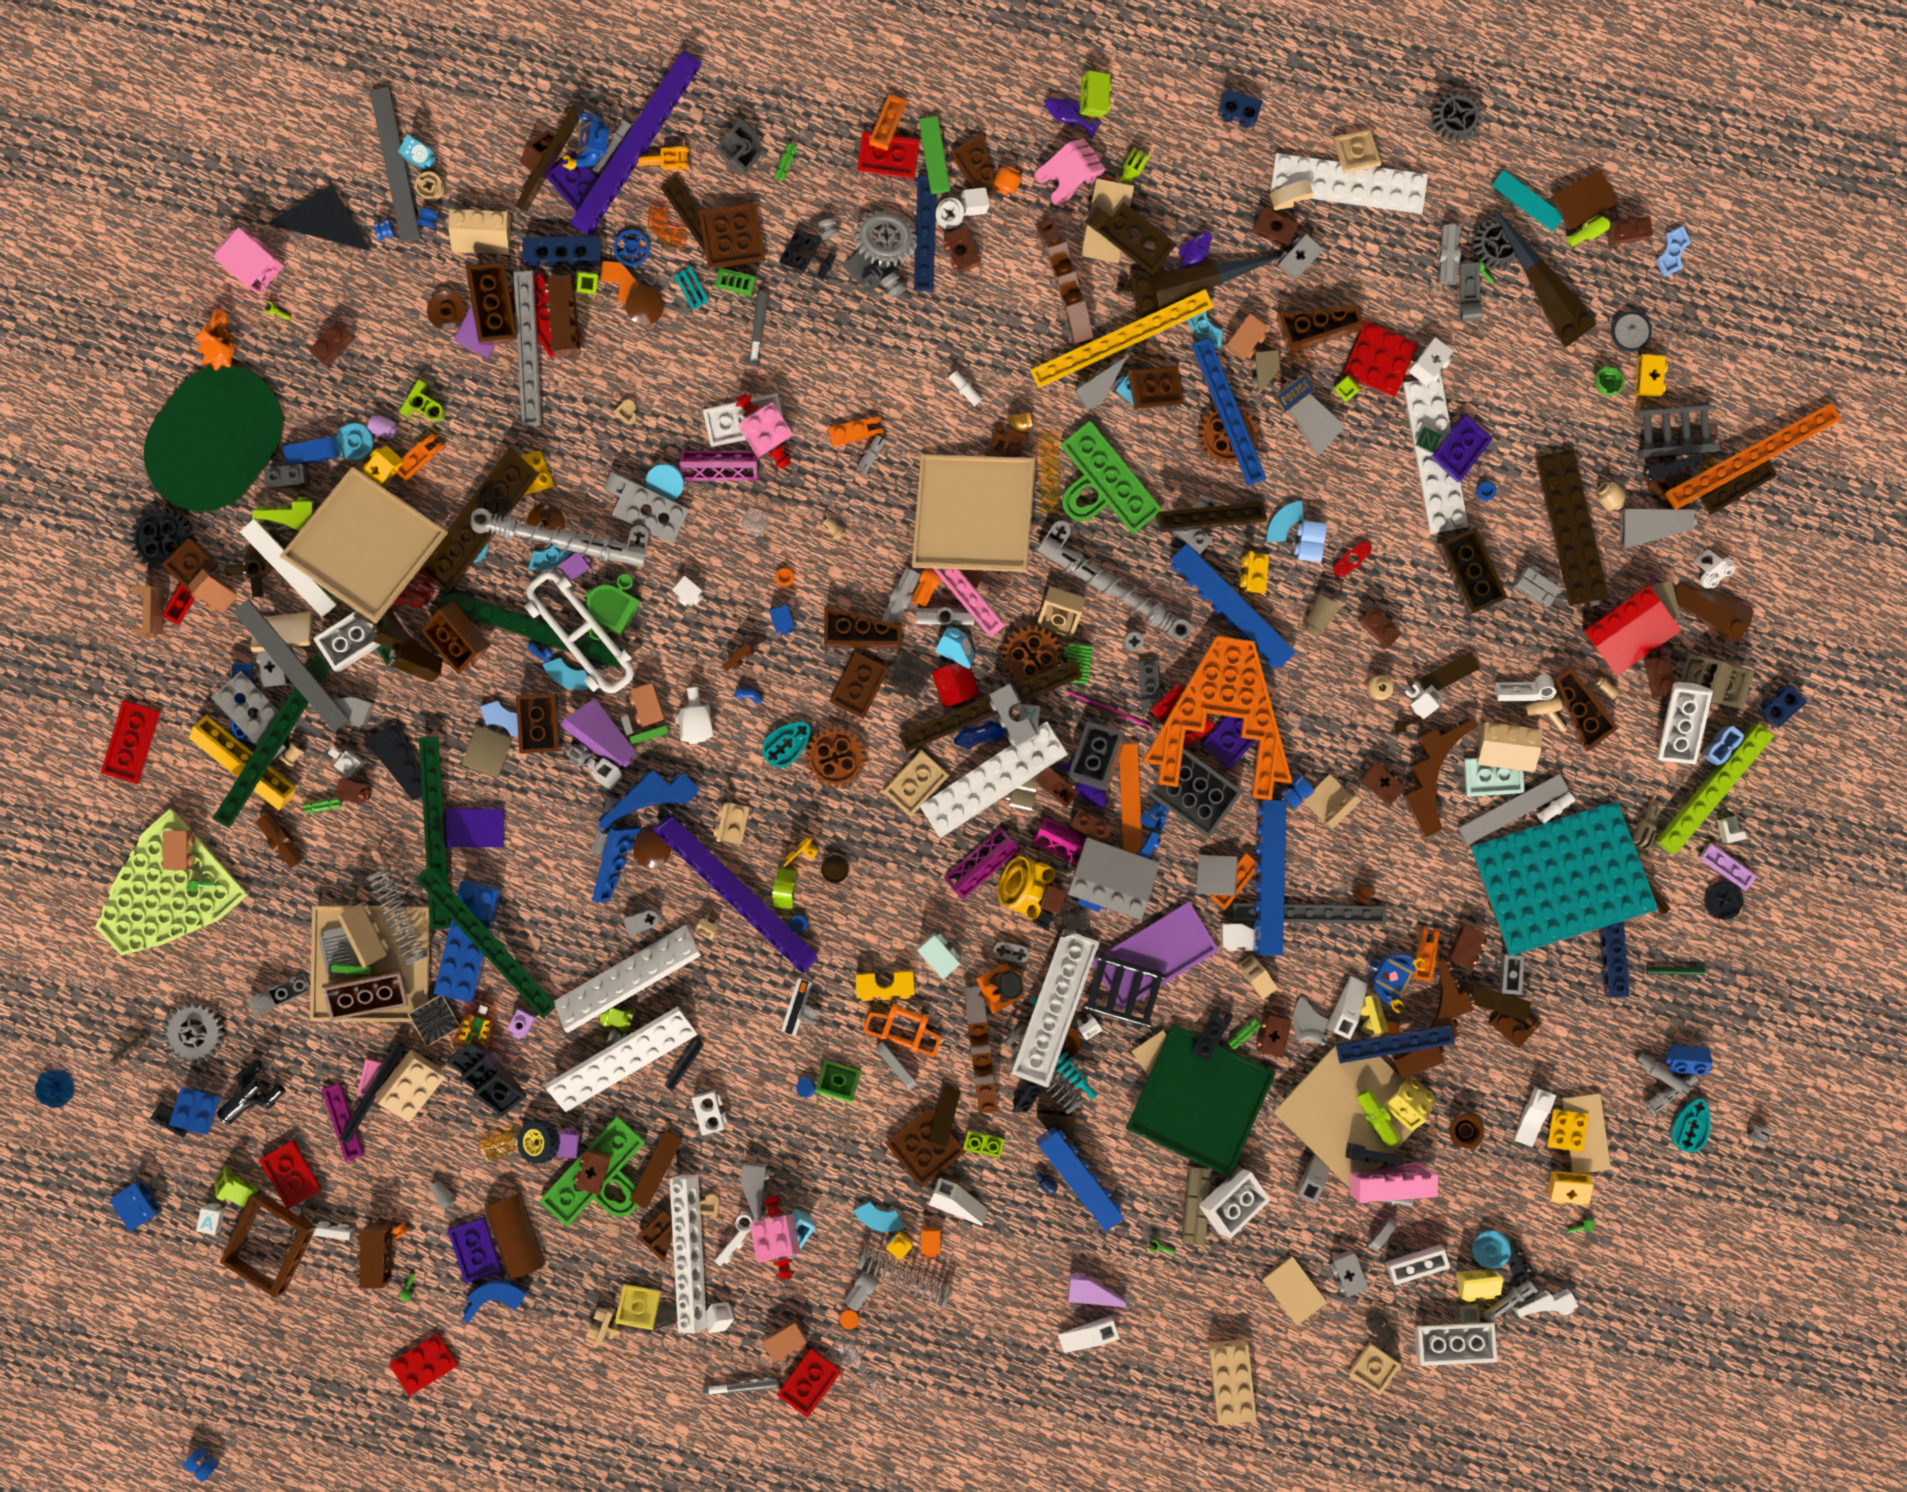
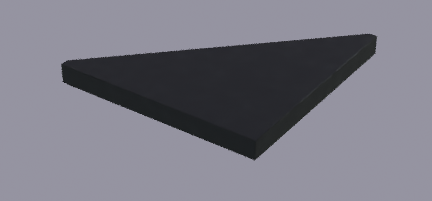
(323, 218)

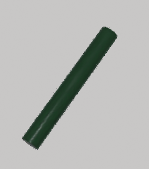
(1676, 970)

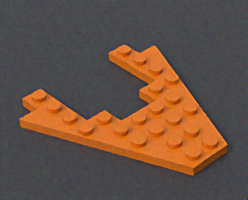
(1230, 685)

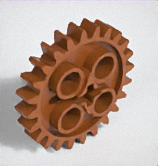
(1211, 437)
(1046, 645)
(831, 740)

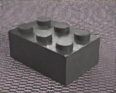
(1097, 756)

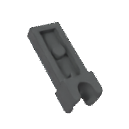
(1148, 684)

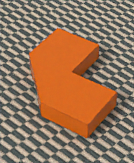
(617, 273)

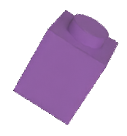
(576, 566)
(569, 1143)

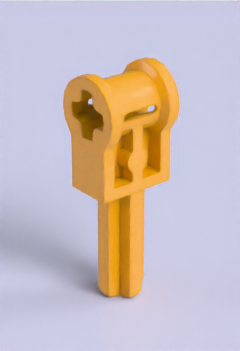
(669, 158)

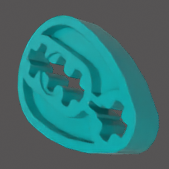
(777, 737)
(1700, 1132)

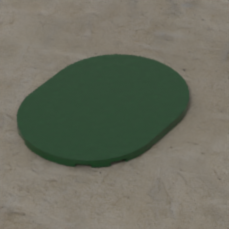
(213, 438)

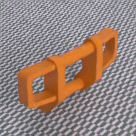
(900, 1040)

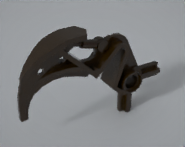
(253, 556)

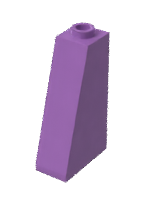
(600, 734)

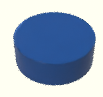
(1486, 491)
(798, 923)
(806, 1087)

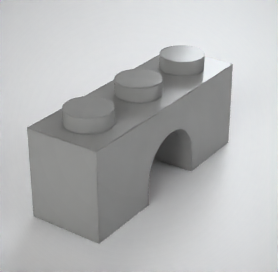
(1004, 701)

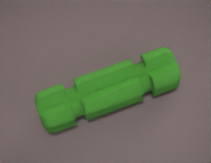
(785, 162)
(322, 805)
(1244, 1033)

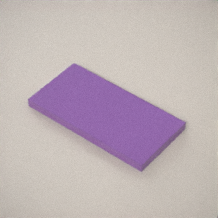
(1166, 946)

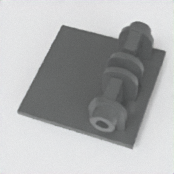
(866, 273)

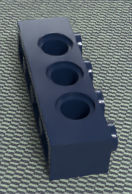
(533, 245)
(1614, 960)

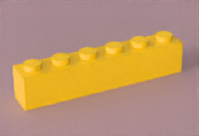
(235, 756)

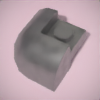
(739, 148)

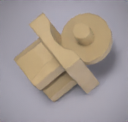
(597, 1332)

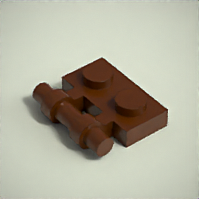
(1013, 443)
(1670, 482)

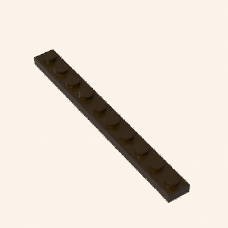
(982, 709)

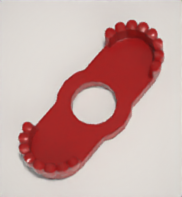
(1343, 567)

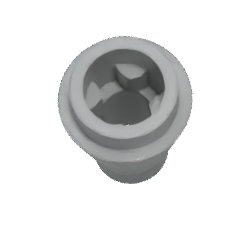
(442, 1195)

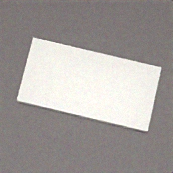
(723, 420)

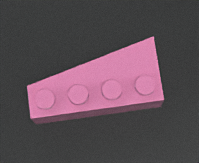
(1394, 1183)

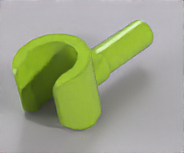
(274, 310)

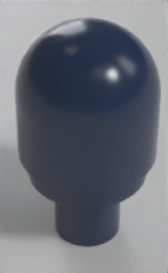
(1046, 1183)

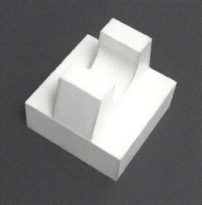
(1090, 1028)

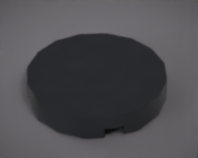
(1723, 900)

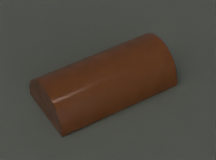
(491, 303)
(365, 994)
(514, 1235)

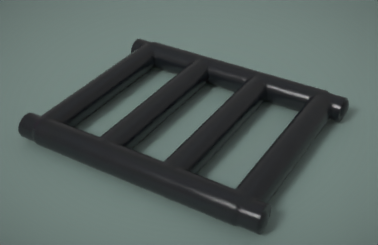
(1127, 1015)

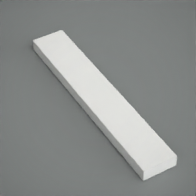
(271, 551)

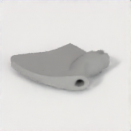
(1308, 1024)

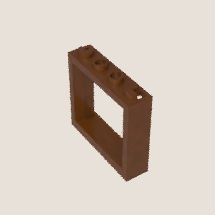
(293, 1258)

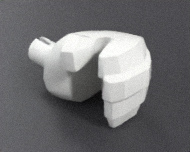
(694, 719)

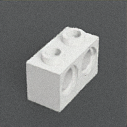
(704, 1113)

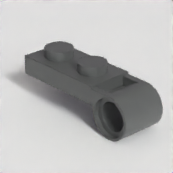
(1470, 291)

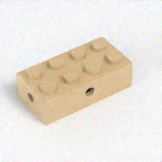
(1232, 1382)

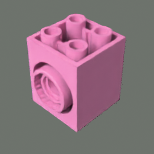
(248, 260)

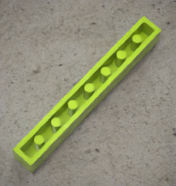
(1713, 789)

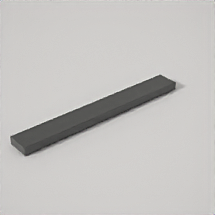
(395, 164)
(291, 665)
(1317, 913)

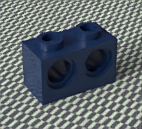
(1241, 102)
(1784, 710)

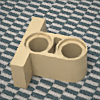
(1257, 976)

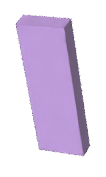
(1727, 866)

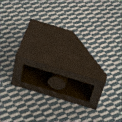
(1059, 1120)

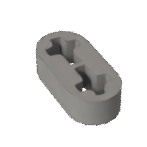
(1009, 956)
(1382, 1233)

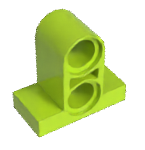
(427, 405)
(784, 888)
(233, 1187)

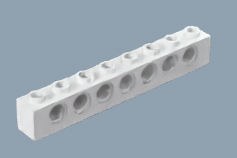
(688, 1253)

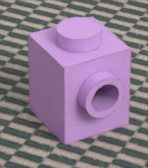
(521, 1023)

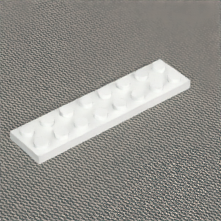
(1365, 187)
(1440, 492)
(992, 781)
(626, 978)
(1055, 1009)
(621, 1059)

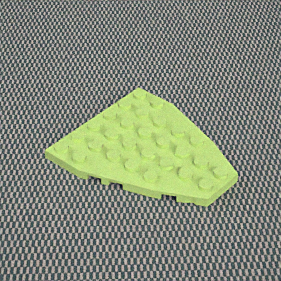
(153, 904)

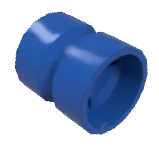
(1296, 791)
(204, 1471)

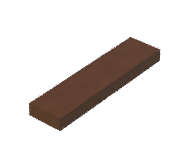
(655, 1169)

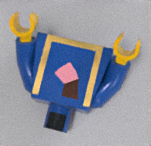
(591, 143)
(1393, 976)

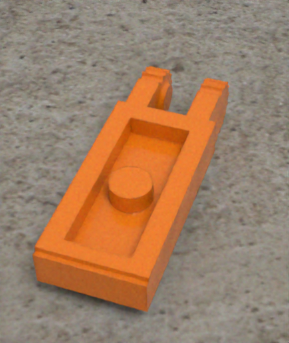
(853, 431)
(418, 458)
(1428, 952)

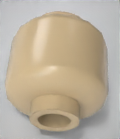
(1611, 496)
(1374, 690)

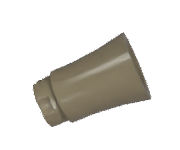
(1321, 615)

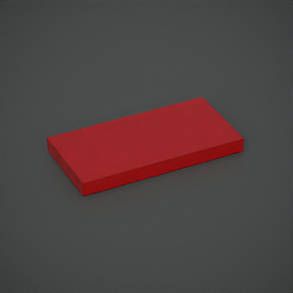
(543, 316)
(130, 742)

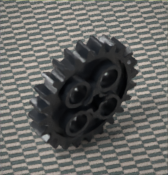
(144, 541)

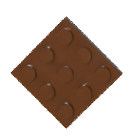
(731, 236)
(917, 1155)

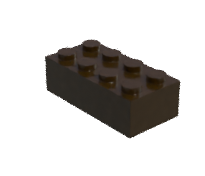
(1472, 571)

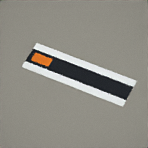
(795, 1008)

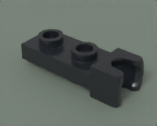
(1660, 471)
(1211, 1035)
(1358, 1152)

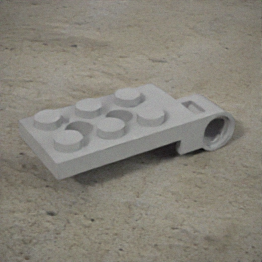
(634, 496)
(253, 728)

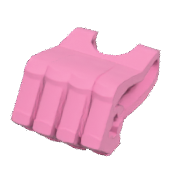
(1071, 167)

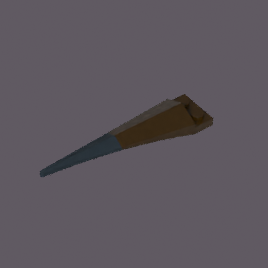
(1169, 287)
(1562, 308)

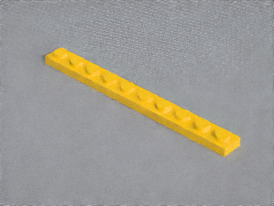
(1121, 338)

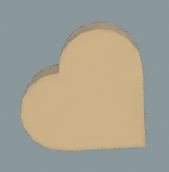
(626, 411)
(710, 1204)

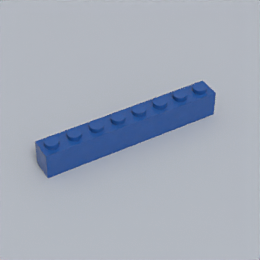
(1232, 606)
(1270, 878)

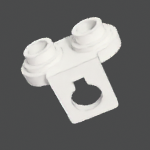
(1715, 571)

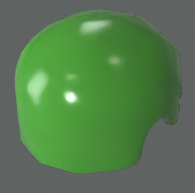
(1609, 381)

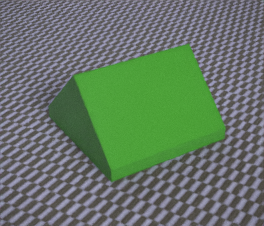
(838, 1081)

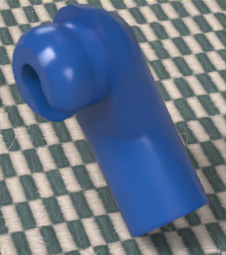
(544, 655)
(748, 691)

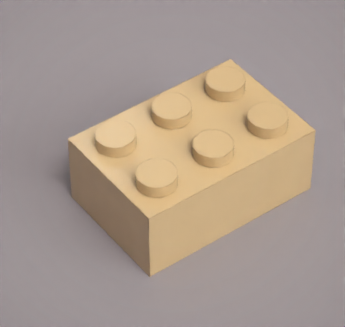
(410, 1085)

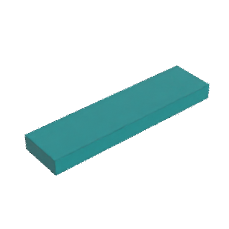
(1527, 201)

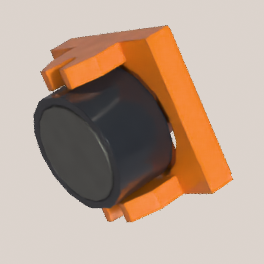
(1003, 987)

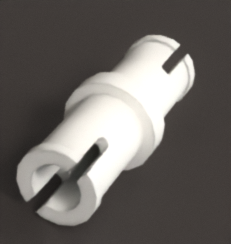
(965, 388)
(1556, 807)

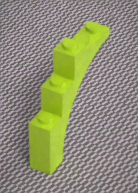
(295, 518)

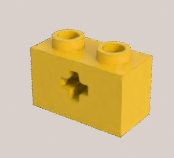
(1644, 383)
(382, 466)
(1570, 1187)

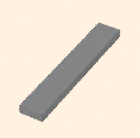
(1513, 809)

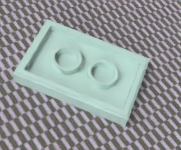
(1490, 780)

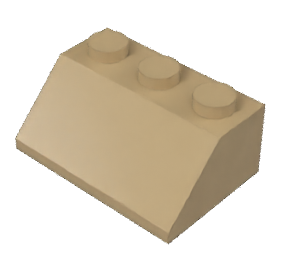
(480, 231)
(1509, 746)
(363, 934)

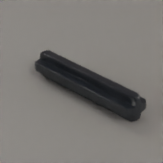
(684, 1064)

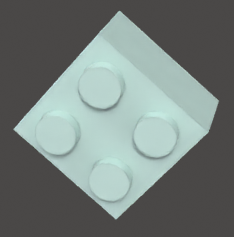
(939, 955)

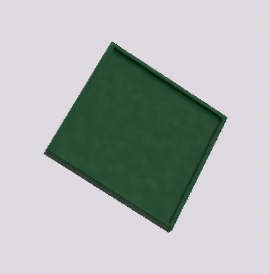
(1200, 1105)

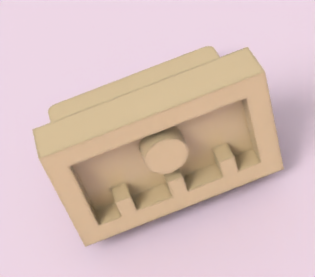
(1331, 801)
(732, 823)

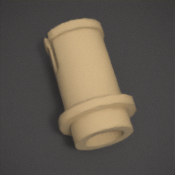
(835, 530)
(1608, 689)

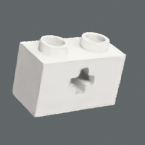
(1431, 361)

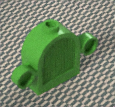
(612, 605)

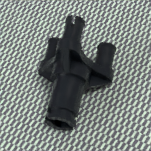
(249, 1094)

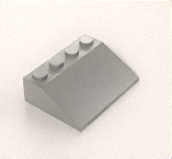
(1113, 878)

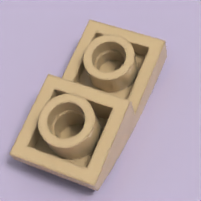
(1286, 195)

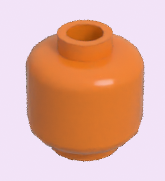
(1007, 180)

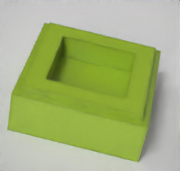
(1347, 388)

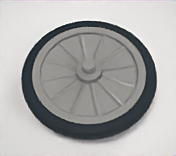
(1631, 331)

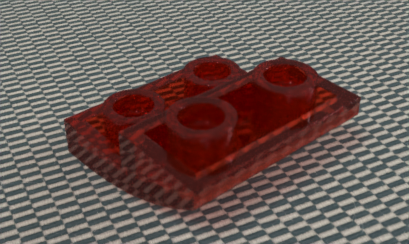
(414, 597)

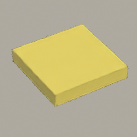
(638, 1307)

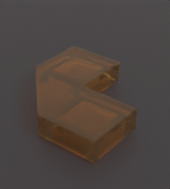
(658, 224)

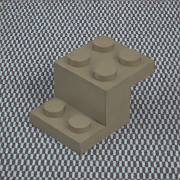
(1727, 682)

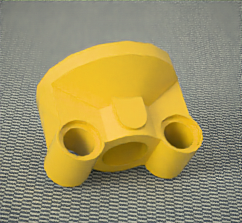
(1024, 885)

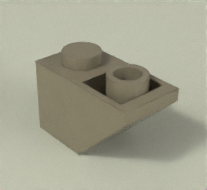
(1266, 366)

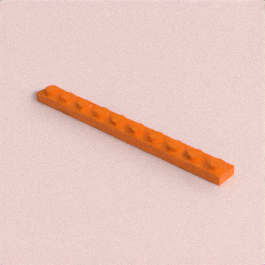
(1753, 456)

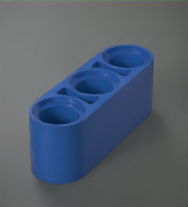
(311, 451)

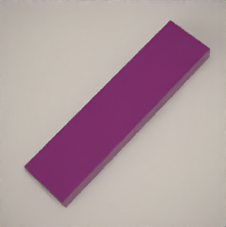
(340, 1116)

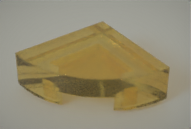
(1707, 463)

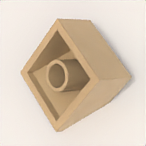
(1060, 612)

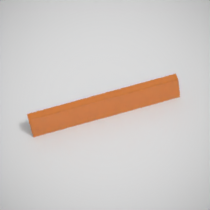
(1130, 798)

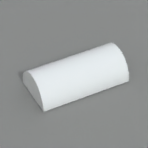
(1684, 723)
(1456, 1344)

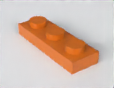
(888, 122)
(1245, 871)

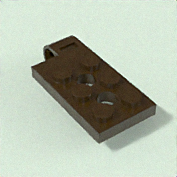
(1120, 226)

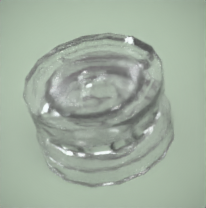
(755, 522)

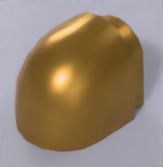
(1021, 422)

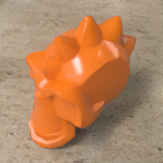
(216, 342)

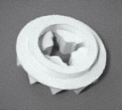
(942, 215)

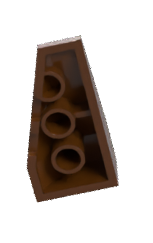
(1718, 612)

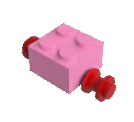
(764, 430)
(776, 1238)

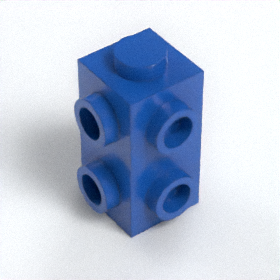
(1688, 1059)

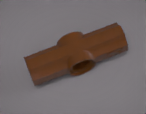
(279, 840)

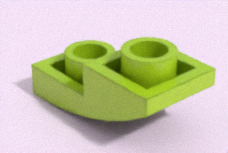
(983, 1143)

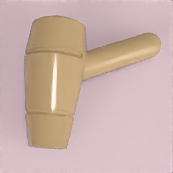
(1547, 707)

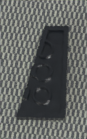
(397, 756)

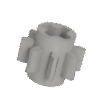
(579, 754)

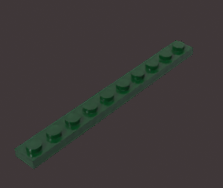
(528, 627)
(268, 748)
(433, 821)
(485, 941)

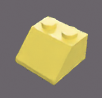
(1479, 1283)

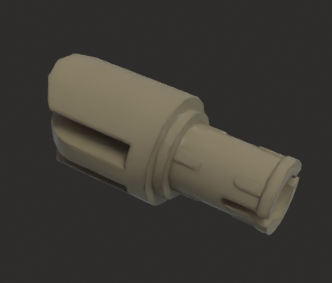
(1646, 828)

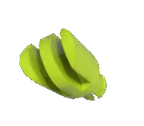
(1130, 171)
(1589, 230)

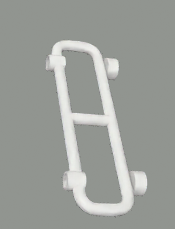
(594, 680)

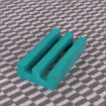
(684, 274)

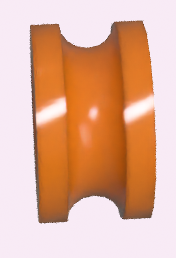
(400, 1230)

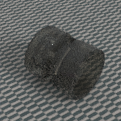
(1072, 922)

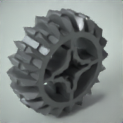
(1472, 109)
(1489, 242)

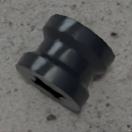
(1043, 920)

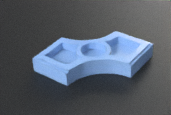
(1671, 258)
(496, 714)

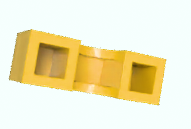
(868, 987)

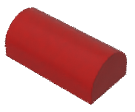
(179, 605)

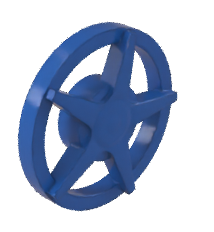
(631, 248)

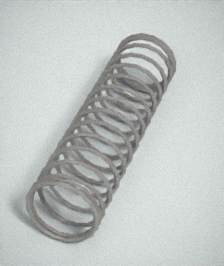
(417, 957)
(1078, 1099)
(863, 1259)

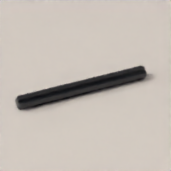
(370, 1096)

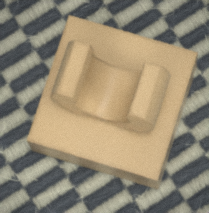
(706, 928)

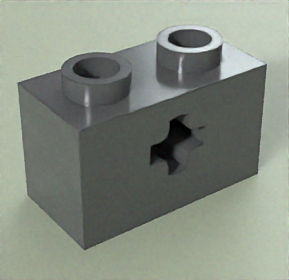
(287, 476)

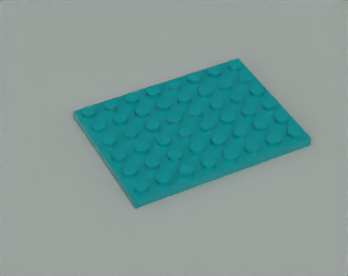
(1563, 878)

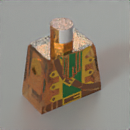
(478, 1027)

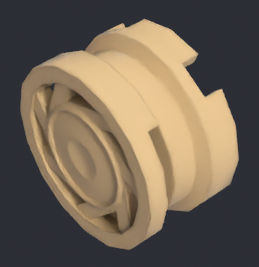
(429, 186)

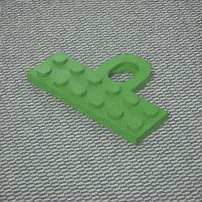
(1109, 477)
(568, 1202)

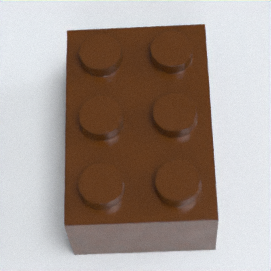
(455, 637)
(538, 723)
(375, 1255)

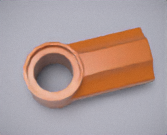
(928, 583)

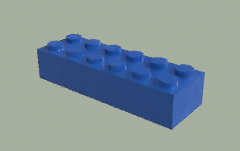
(461, 959)

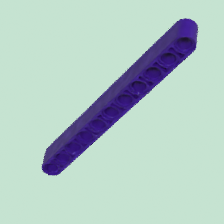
(636, 143)
(736, 893)

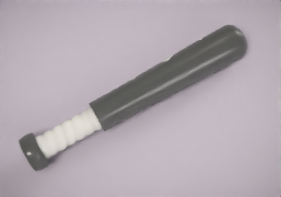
(759, 318)
(743, 1386)

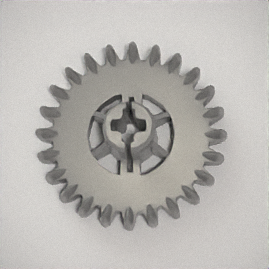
(878, 248)
(175, 1027)

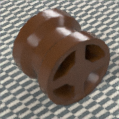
(1363, 894)

